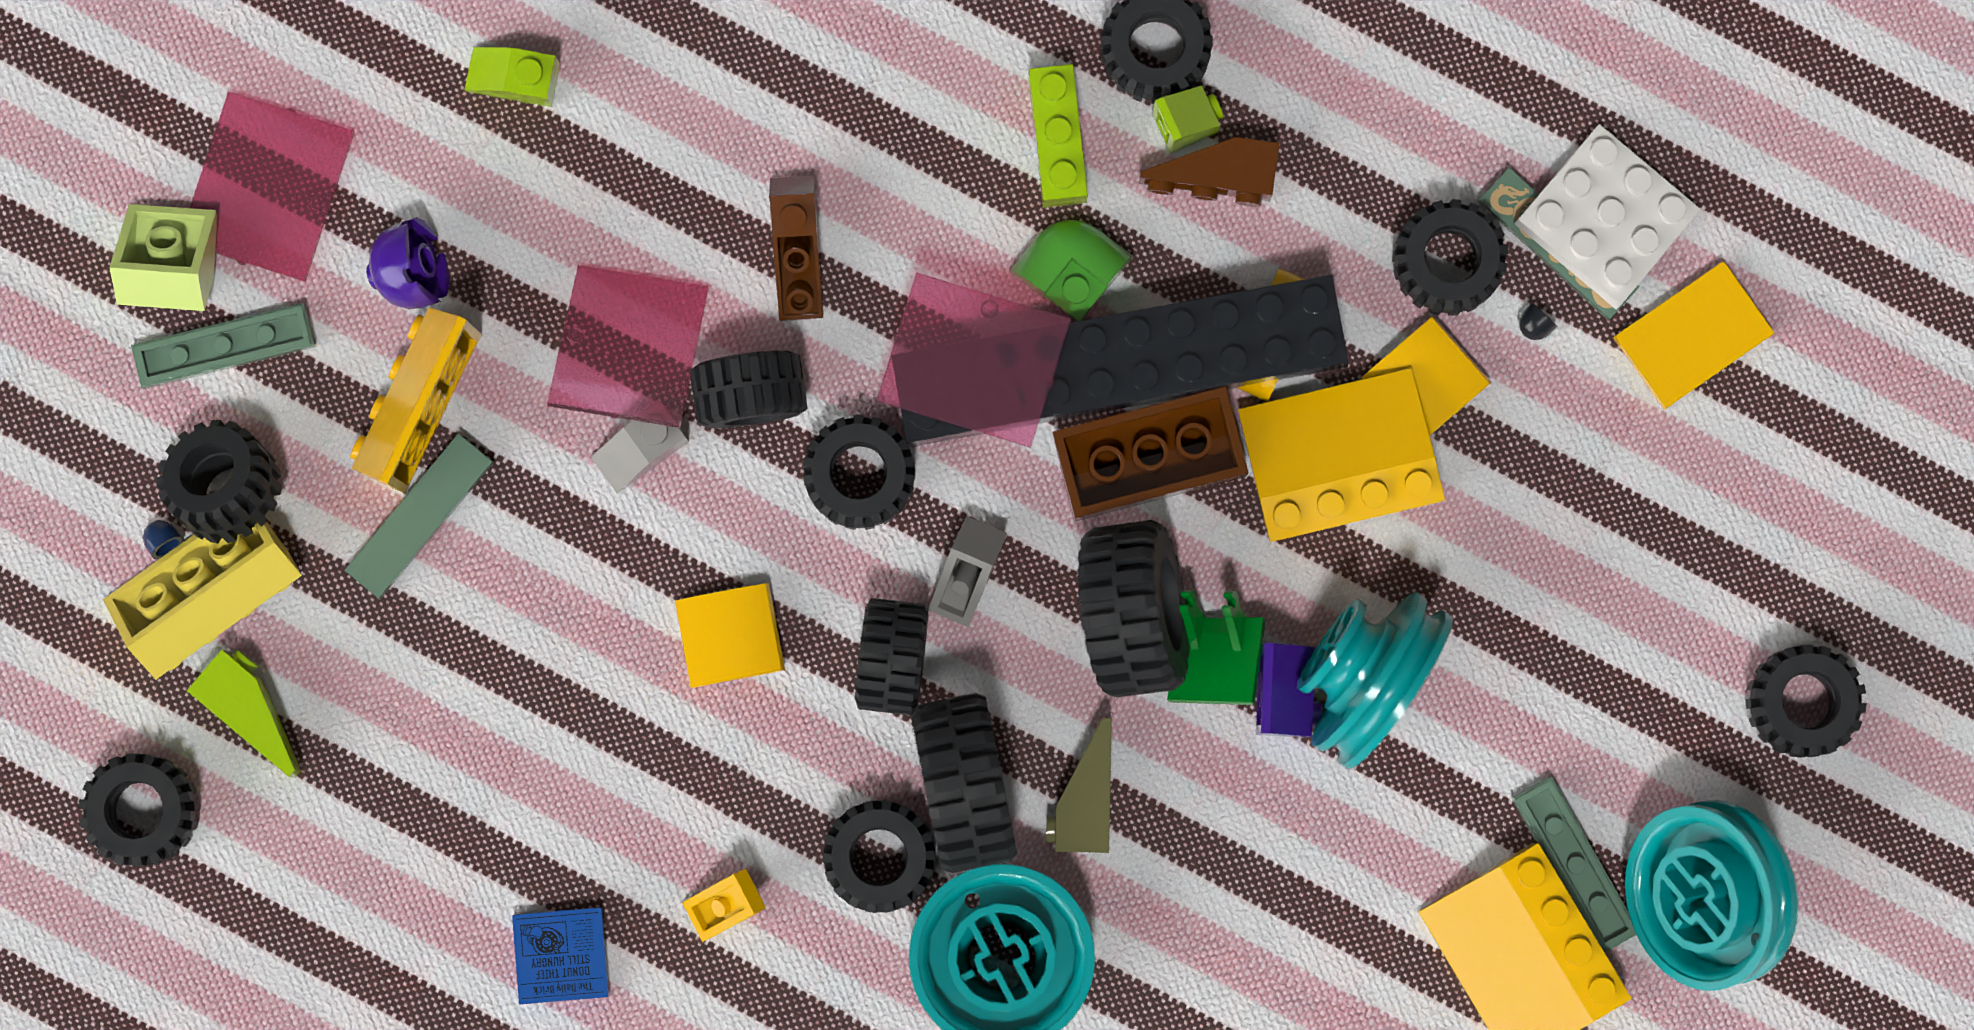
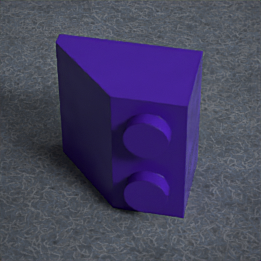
(1280, 705)

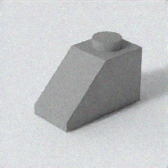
(636, 451)
(967, 571)

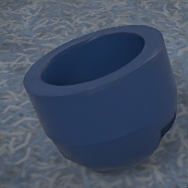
(160, 538)

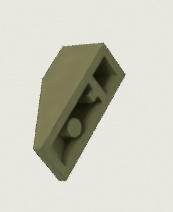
(1084, 807)

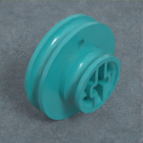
(1371, 673)
(1705, 889)
(1010, 896)

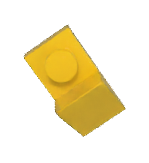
(724, 905)

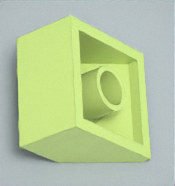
(165, 257)

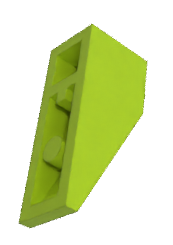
(243, 703)

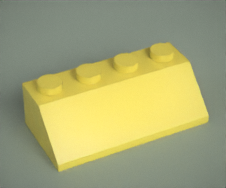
(198, 595)

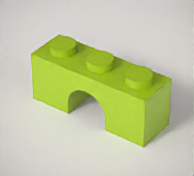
(1057, 135)

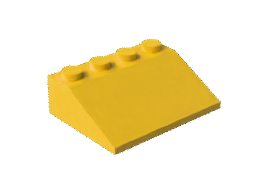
(416, 399)
(1341, 454)
(1524, 948)

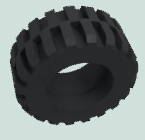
(1132, 608)
(963, 782)

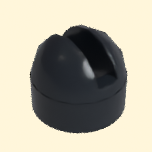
(1535, 323)

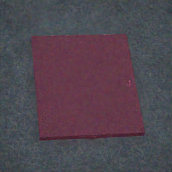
(271, 183)
(628, 346)
(973, 360)

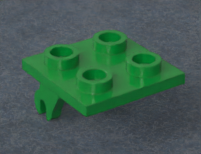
(1221, 654)

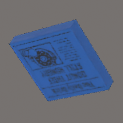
(560, 955)

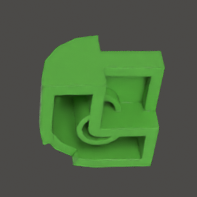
(1071, 265)

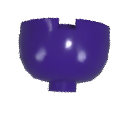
(406, 266)

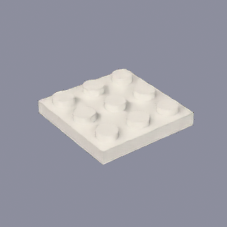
(1607, 216)

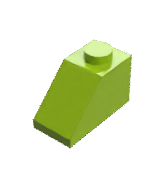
(513, 74)
(1187, 117)

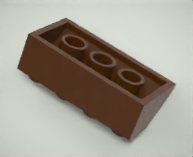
(1150, 454)

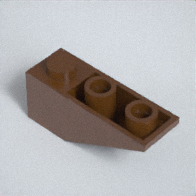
(1229, 168)
(796, 247)

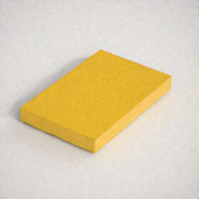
(1693, 335)

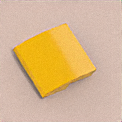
(1441, 370)
(729, 635)

